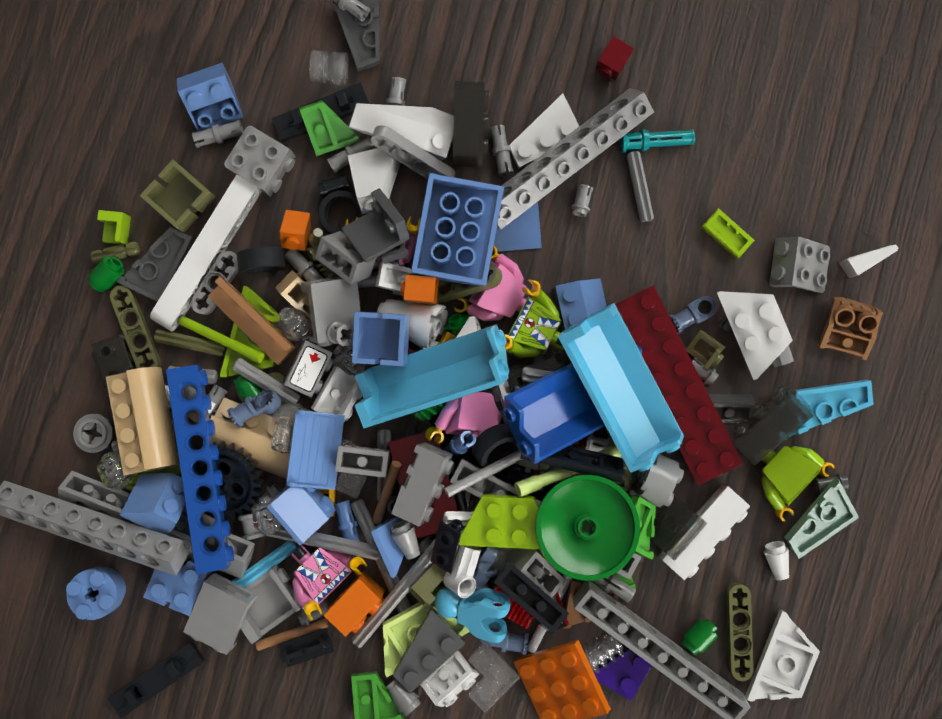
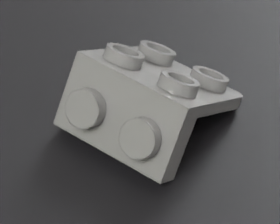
(260, 160)
(800, 264)

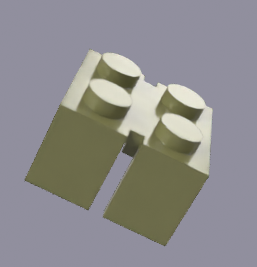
(180, 199)

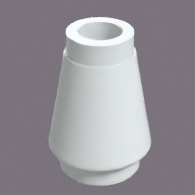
(778, 559)

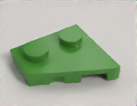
(326, 128)
(646, 515)
(372, 698)

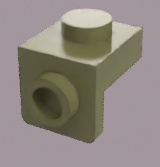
(706, 350)

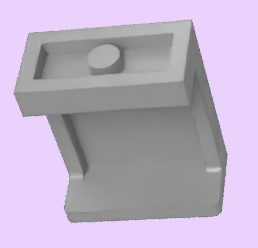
(329, 302)
(272, 605)
(219, 613)

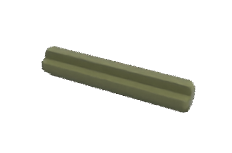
(189, 342)

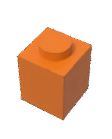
(295, 230)
(420, 289)

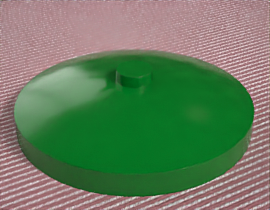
(587, 527)

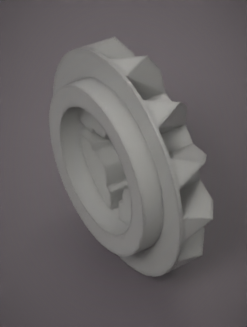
(84, 439)

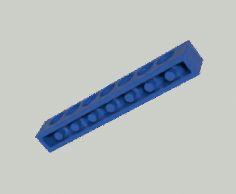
(204, 558)

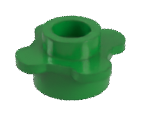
(456, 323)

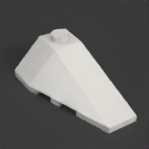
(421, 125)

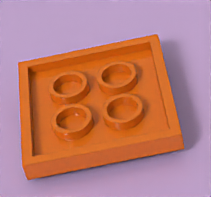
(562, 683)

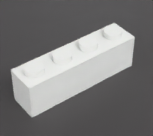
(720, 513)

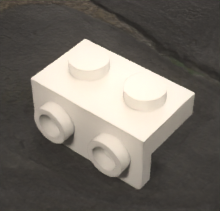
(338, 394)

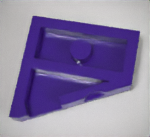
(625, 674)

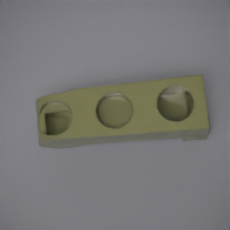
(427, 584)

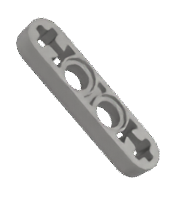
(414, 157)

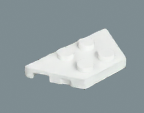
(757, 327)
(783, 663)

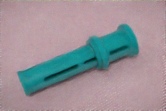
(643, 139)

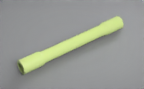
(537, 482)

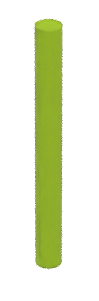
(221, 339)

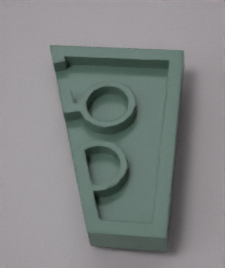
(822, 520)

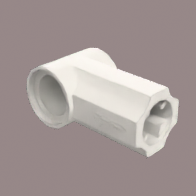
(461, 578)

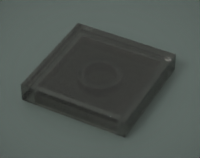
(676, 528)

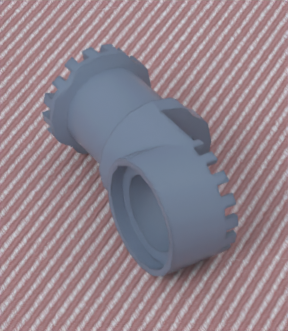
(692, 315)
(255, 407)
(485, 567)
(511, 642)

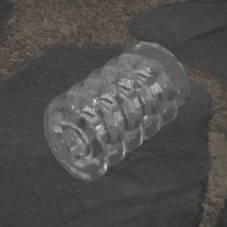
(602, 650)

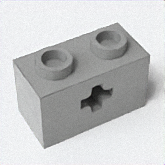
(342, 258)
(537, 570)

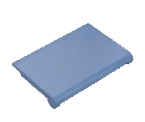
(520, 233)
(314, 450)

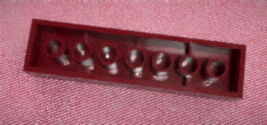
(705, 441)

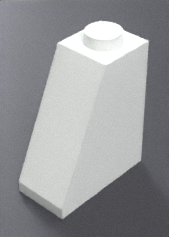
(372, 171)

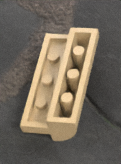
(142, 420)
(253, 437)

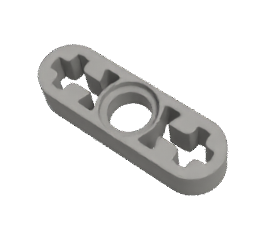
(200, 294)

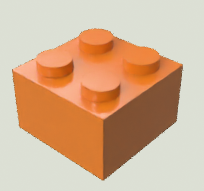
(353, 605)

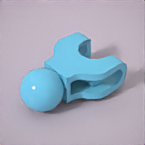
(476, 611)

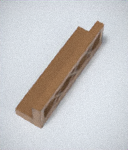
(251, 321)

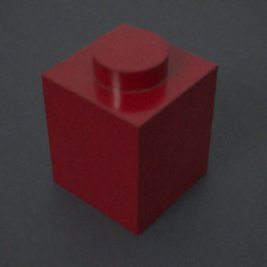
(614, 58)

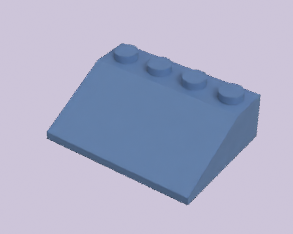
(457, 230)

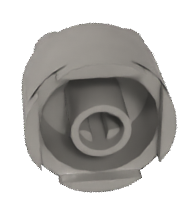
(658, 482)

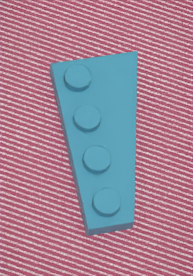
(835, 401)

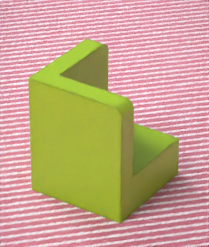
(115, 226)

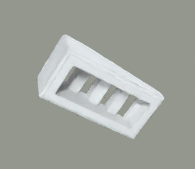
(860, 263)

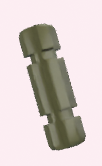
(119, 251)

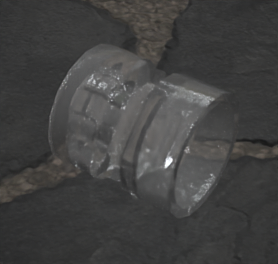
(328, 67)

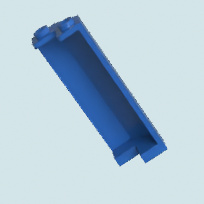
(551, 413)

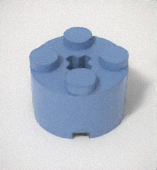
(82, 595)

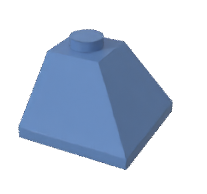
(386, 545)

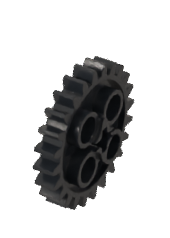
(240, 472)

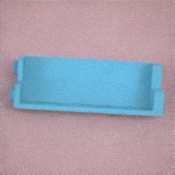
(433, 376)
(622, 388)

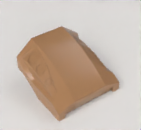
(851, 327)

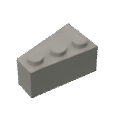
(423, 484)

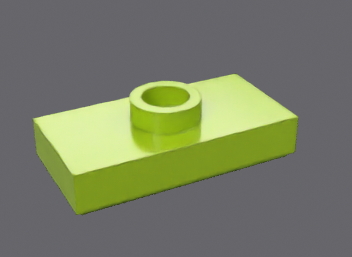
(727, 233)

